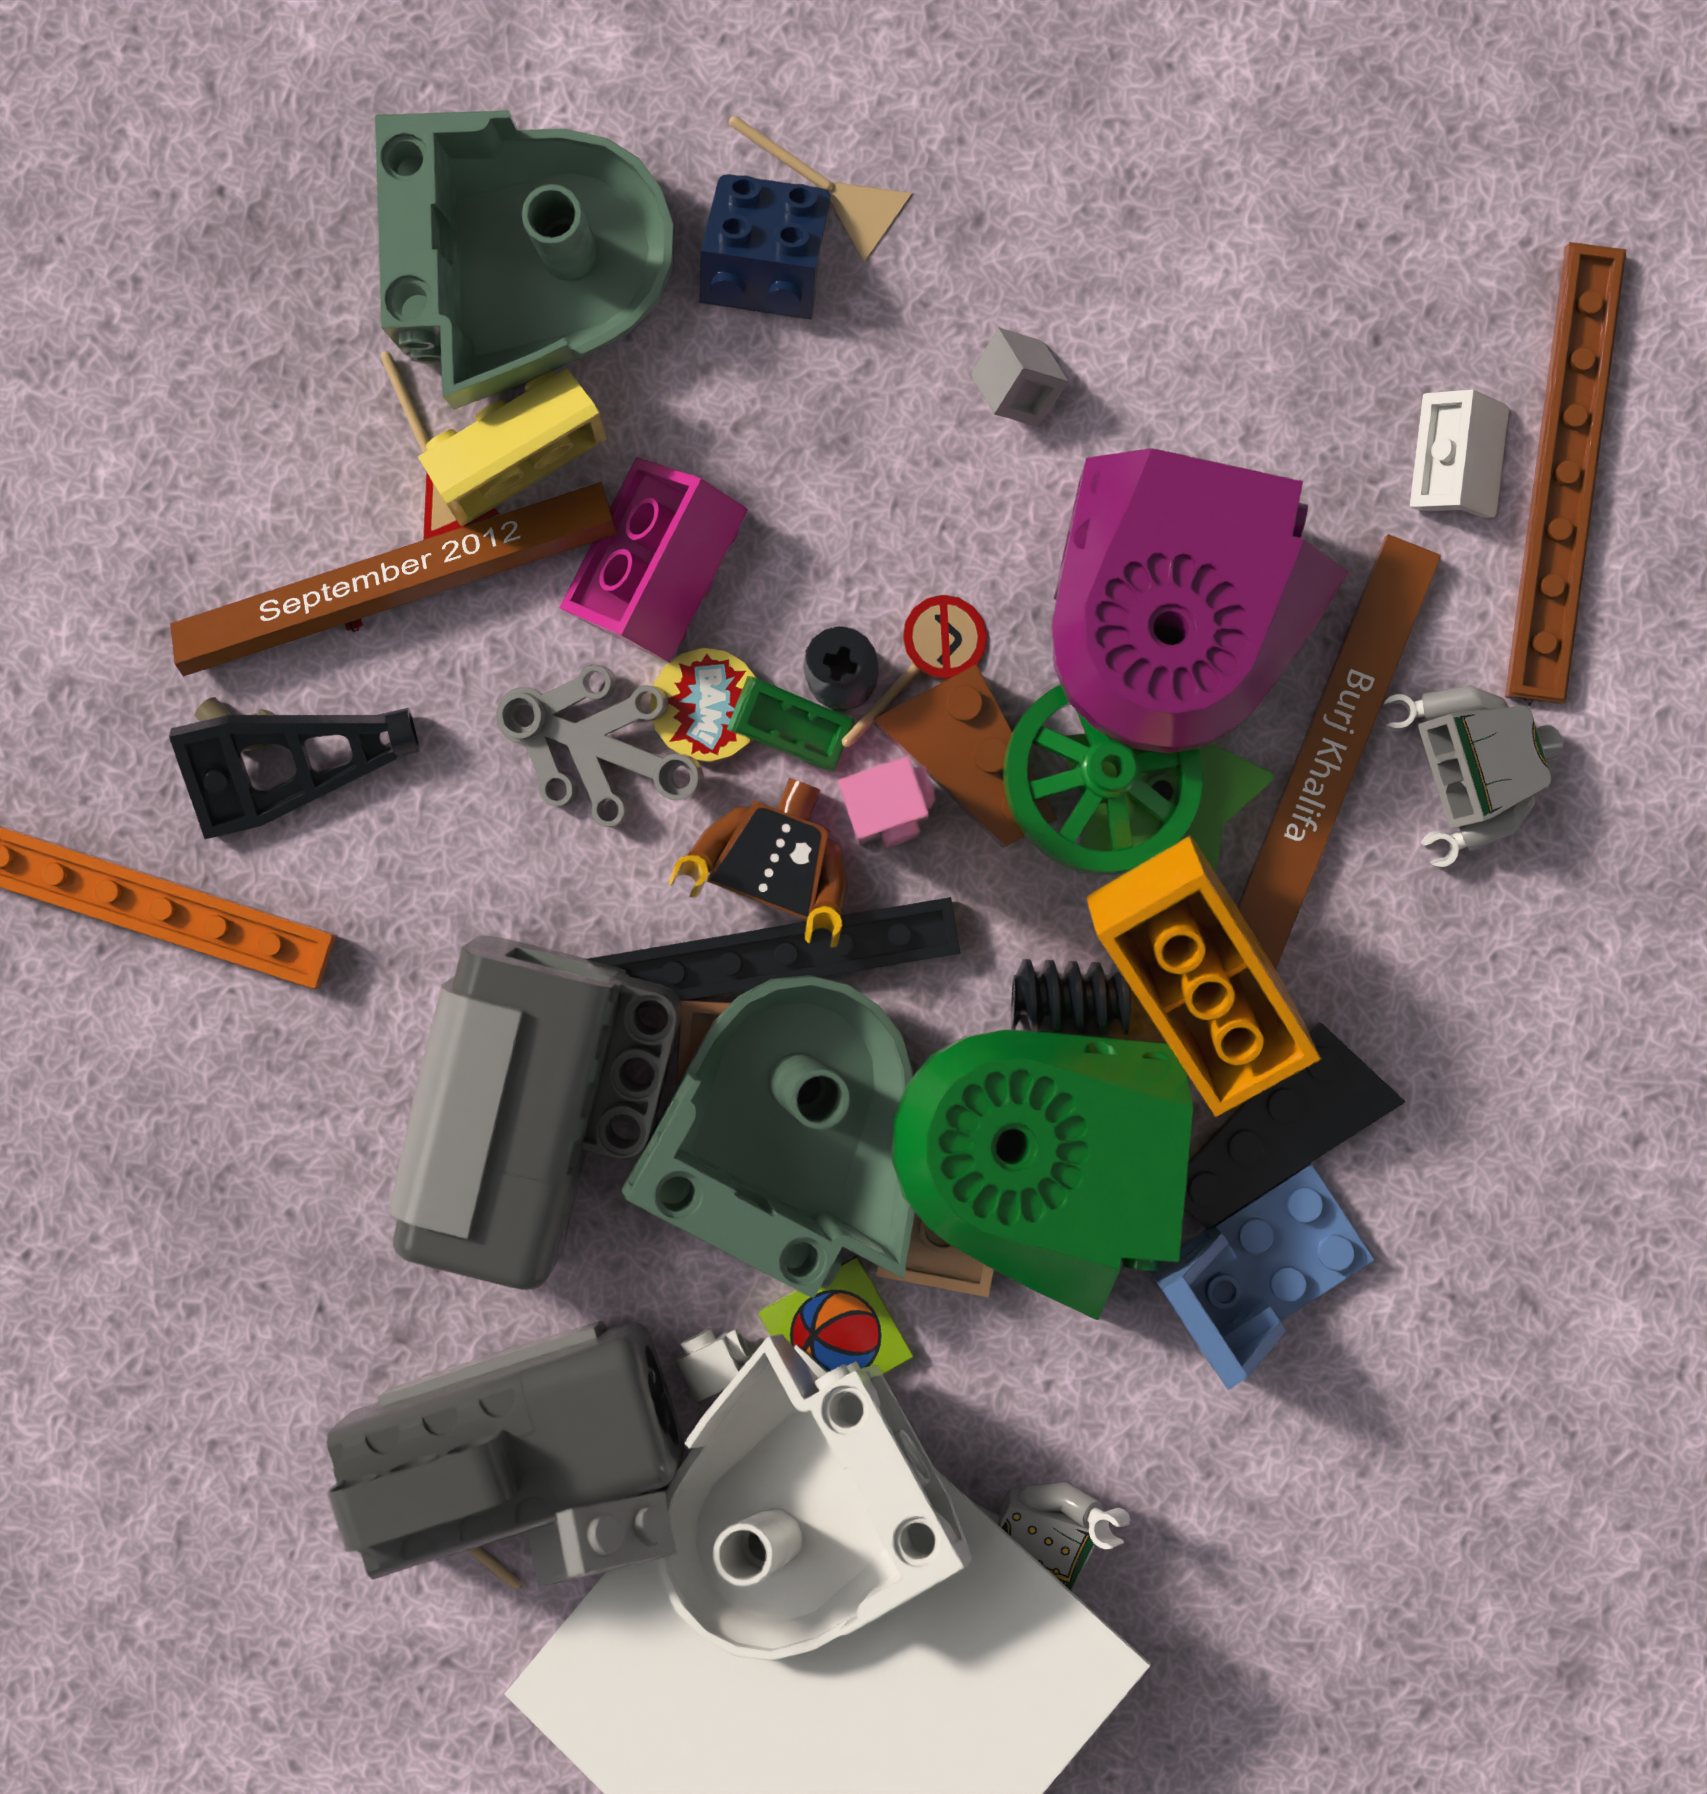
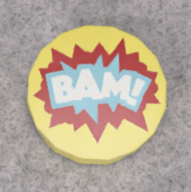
(701, 700)

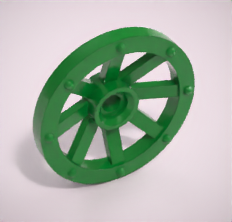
(1096, 790)

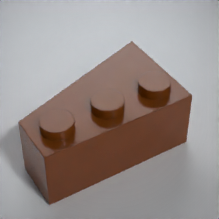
(963, 746)

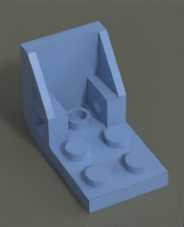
(1258, 1270)

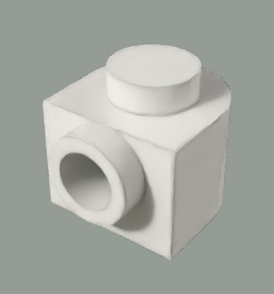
(712, 1361)

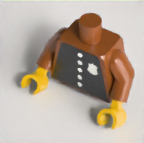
(774, 859)

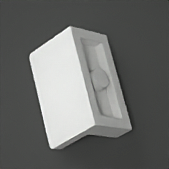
(1459, 453)

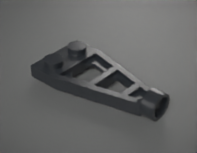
(219, 781)

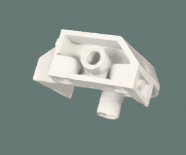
(830, 1490)

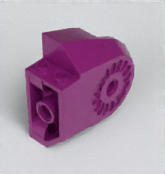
(1182, 596)

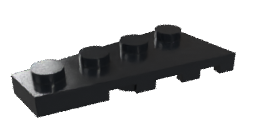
(1286, 1129)

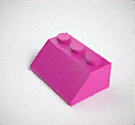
(660, 561)

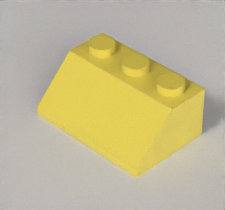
(513, 445)

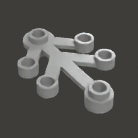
(589, 742)

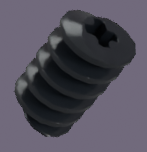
(830, 648)
(1070, 996)

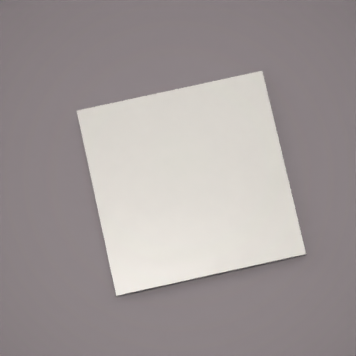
(948, 1693)

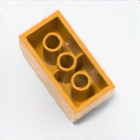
(1202, 976)

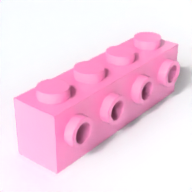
(888, 801)

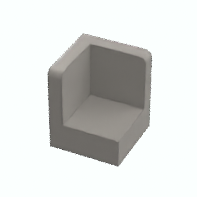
(1019, 377)

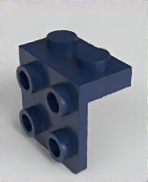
(763, 246)

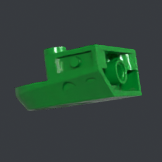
(1084, 1161)

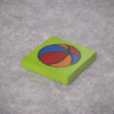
(841, 1322)

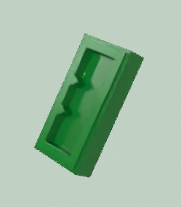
(790, 724)

